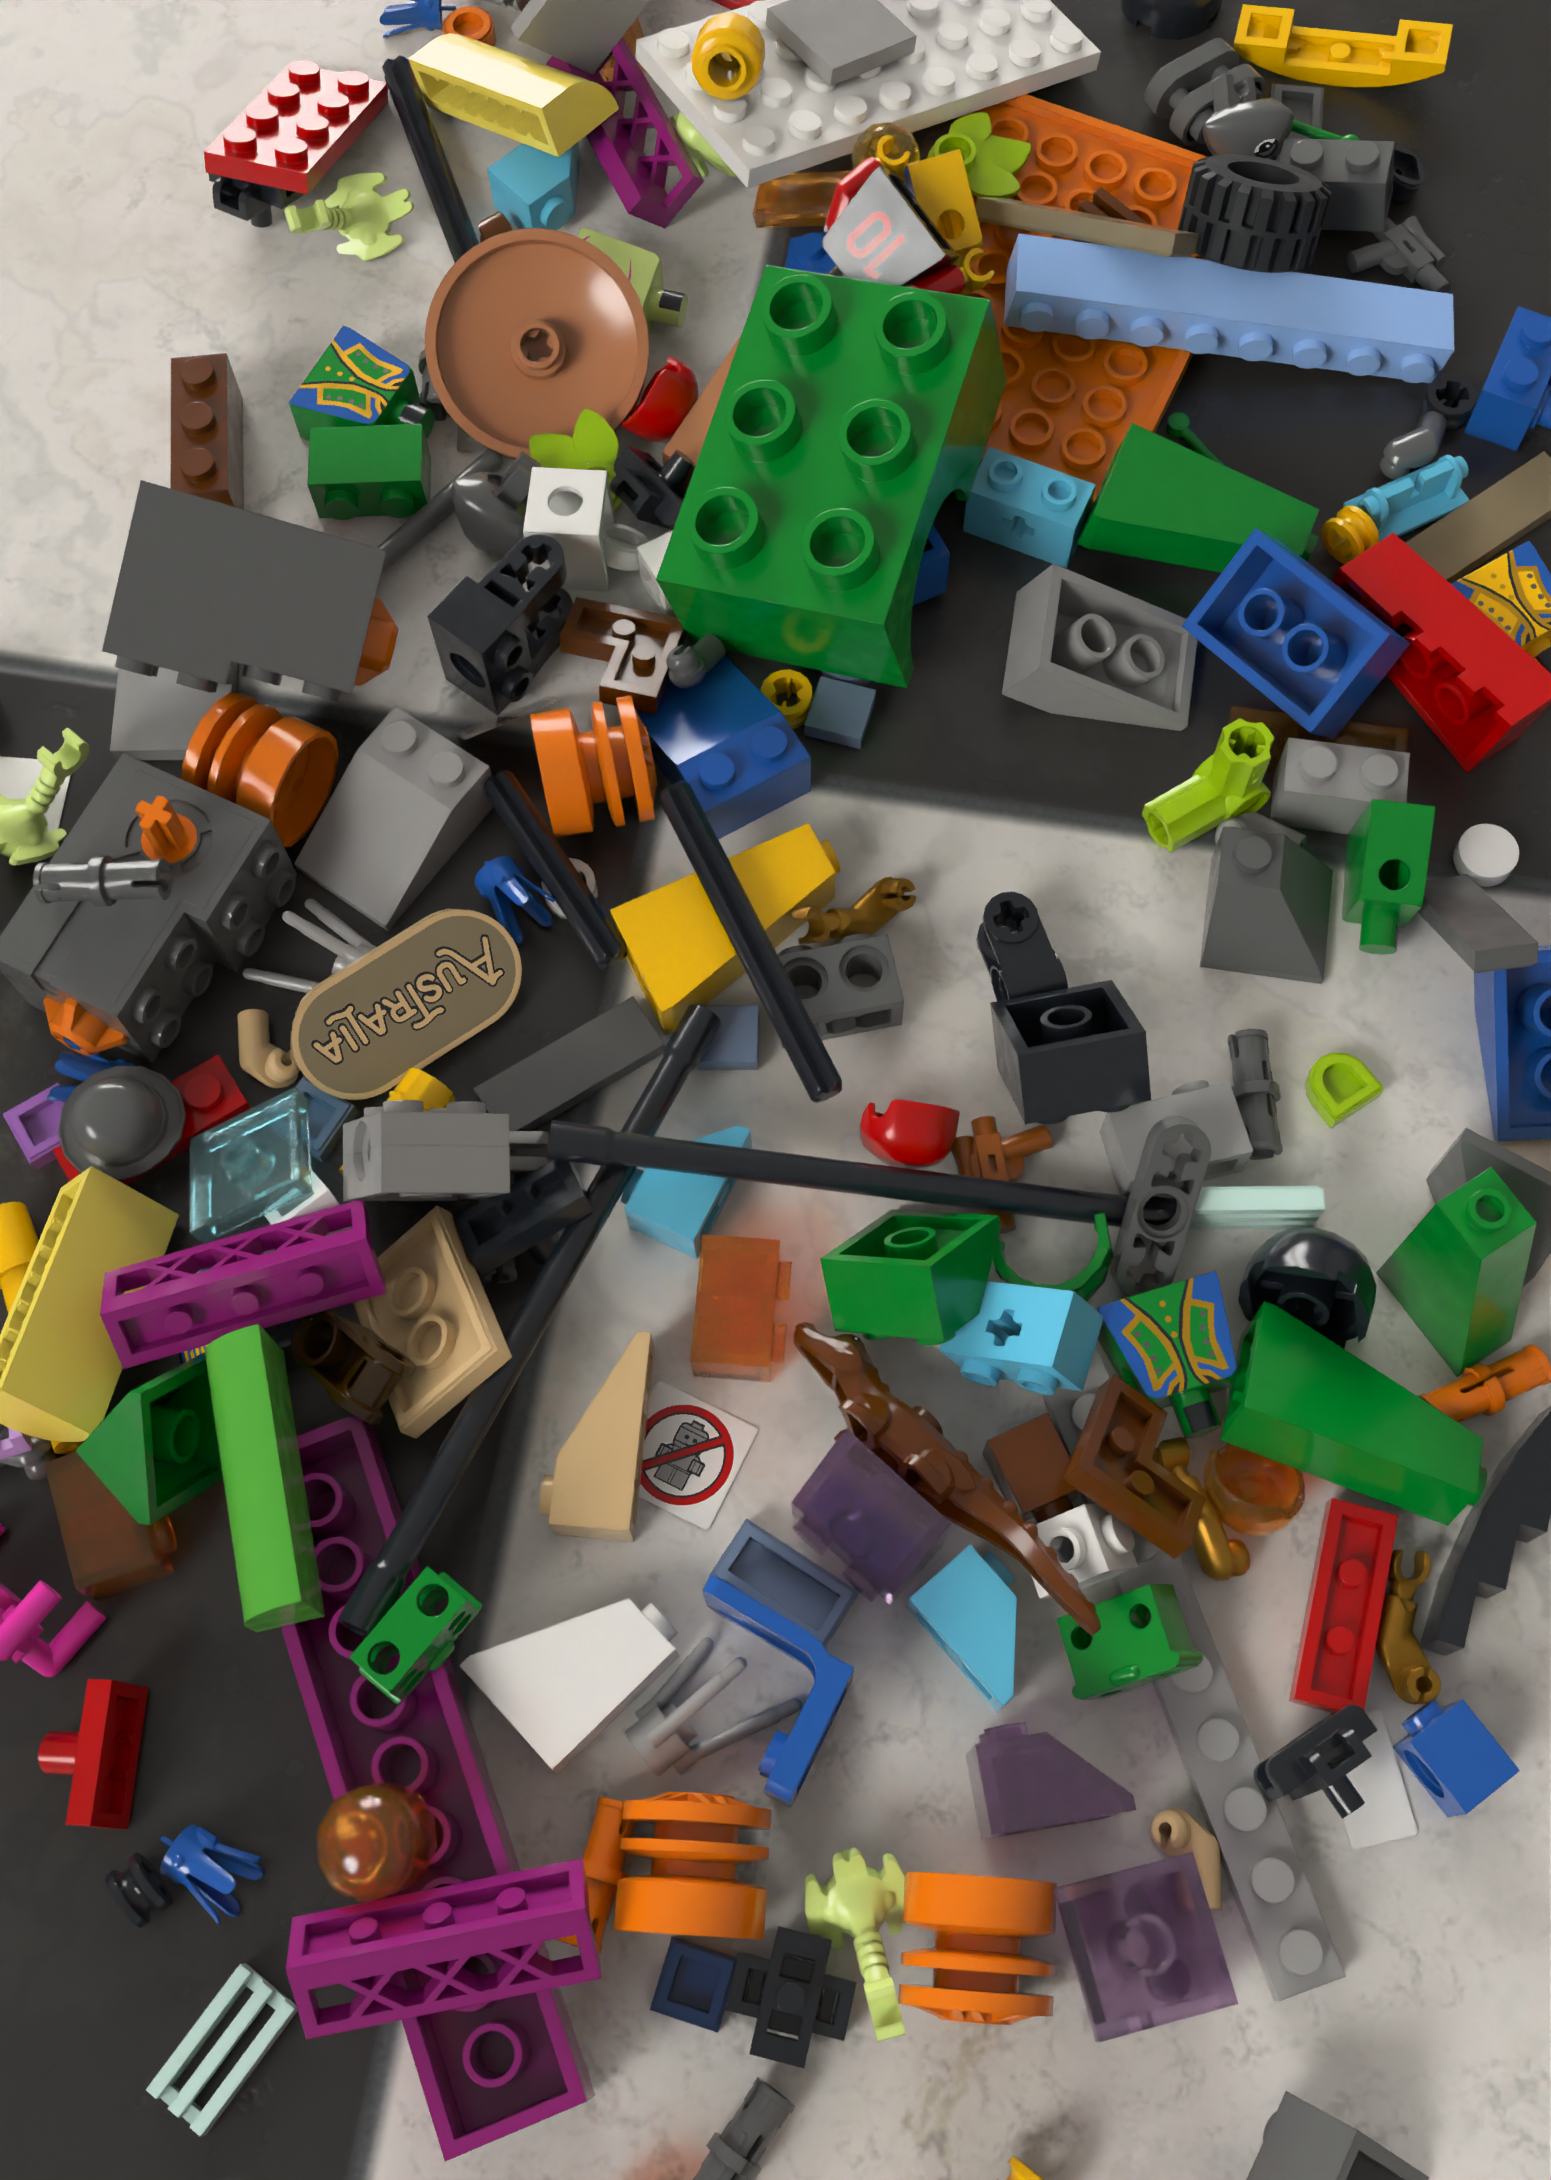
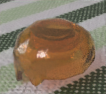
(1252, 1490)
(376, 1841)

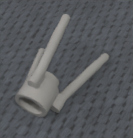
(346, 953)
(664, 1732)

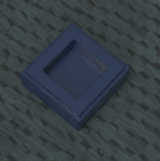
(694, 1984)

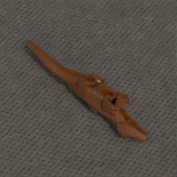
(918, 1452)

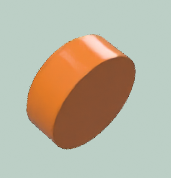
(472, 23)

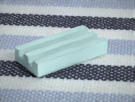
(1258, 1207)
(181, 2101)

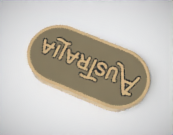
(405, 1003)

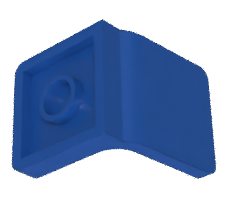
(791, 1756)

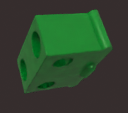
(415, 1634)
(1137, 1644)

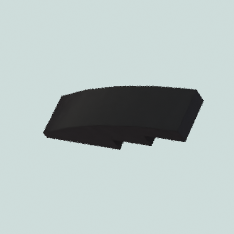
(1510, 1509)

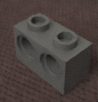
(839, 1005)

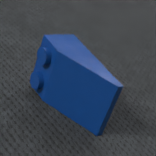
(728, 748)
(1516, 1047)

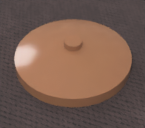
(533, 337)

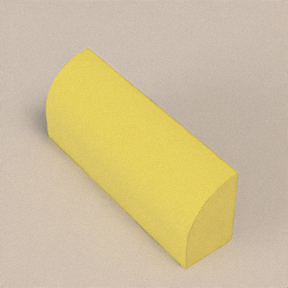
(509, 93)
(54, 1345)

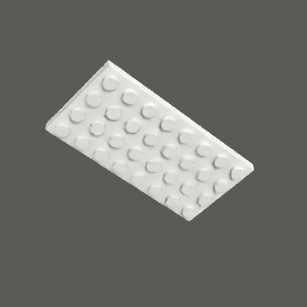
(792, 119)

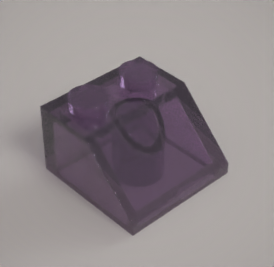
(868, 1520)
(1037, 1784)
(1145, 1947)

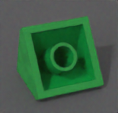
(158, 1443)

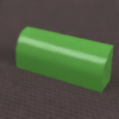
(263, 1480)

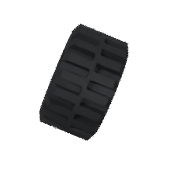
(1254, 212)

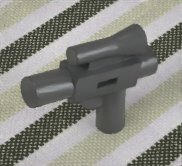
(1403, 251)

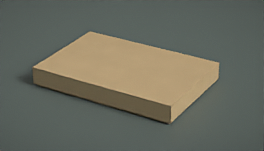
(436, 1319)

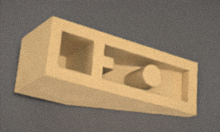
(602, 1459)

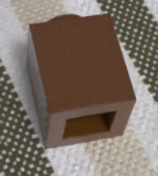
(1031, 1469)

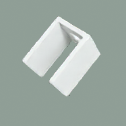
(571, 510)

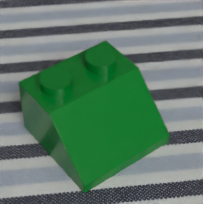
(911, 1275)

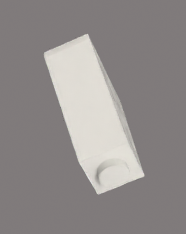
(575, 1676)

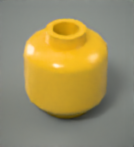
(728, 56)

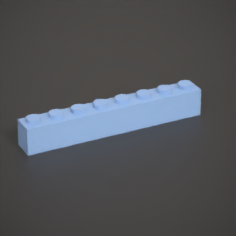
(1228, 310)

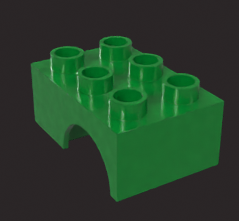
(828, 469)

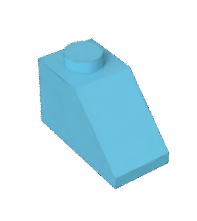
(535, 187)
(681, 1205)
(973, 1620)

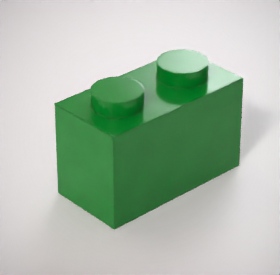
(369, 470)

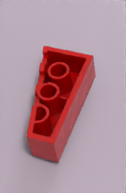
(1461, 667)

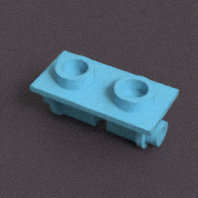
(1415, 497)

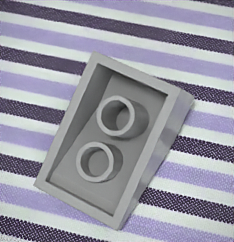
(1098, 653)
(395, 818)

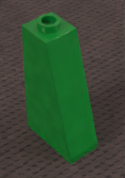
(1187, 508)
(1465, 1270)
(1347, 1422)

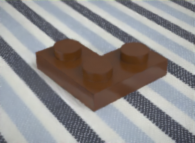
(631, 642)
(1118, 1470)

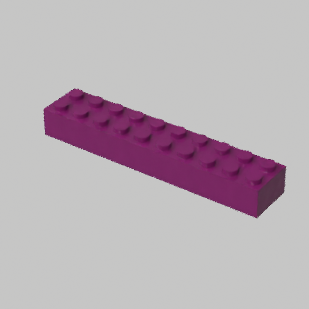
(480, 2064)

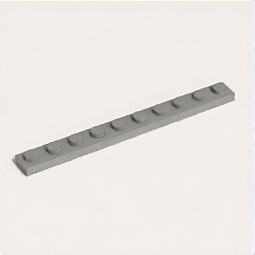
(1221, 1764)

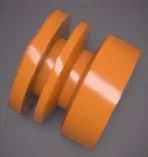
(263, 763)
(593, 766)
(693, 1868)
(978, 1945)

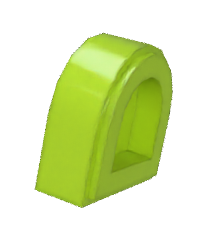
(1340, 1087)

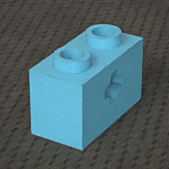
(1028, 507)
(1027, 1337)

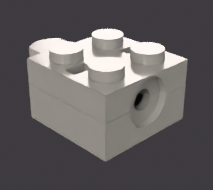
(434, 1153)

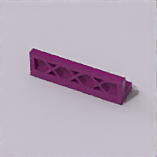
(621, 143)
(244, 1286)
(437, 1935)

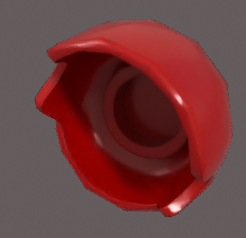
(664, 403)
(909, 1133)

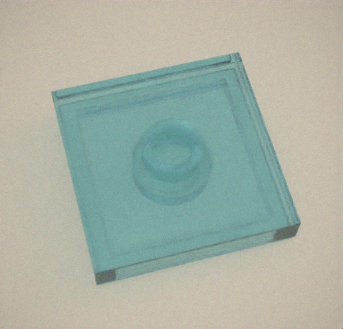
(250, 1165)

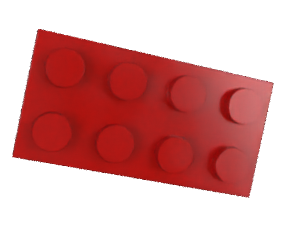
(297, 127)

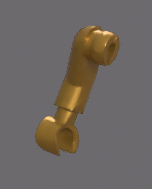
(863, 917)
(1215, 1553)
(1396, 1642)

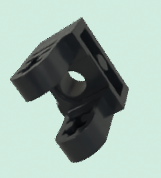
(489, 625)

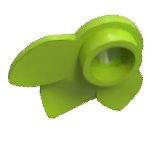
(987, 158)
(591, 448)

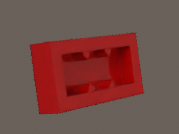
(100, 1755)

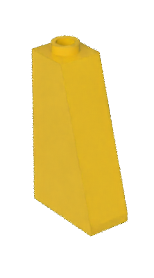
(679, 941)

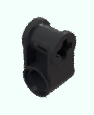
(1020, 961)

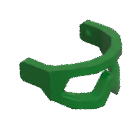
(1086, 1282)

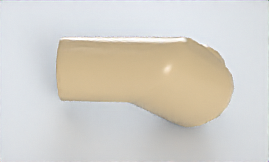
(259, 1056)
(1181, 1833)

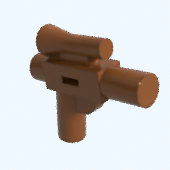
(996, 1157)

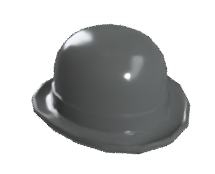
(121, 1121)

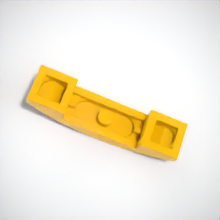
(1341, 57)

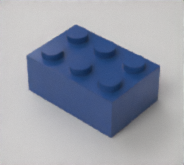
(1295, 635)

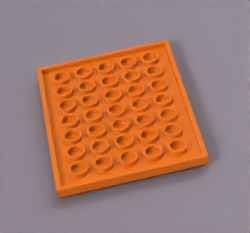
(1065, 393)

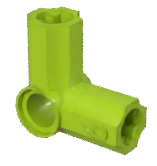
(1220, 788)

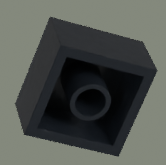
(1071, 1052)

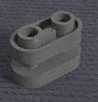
(1184, 88)

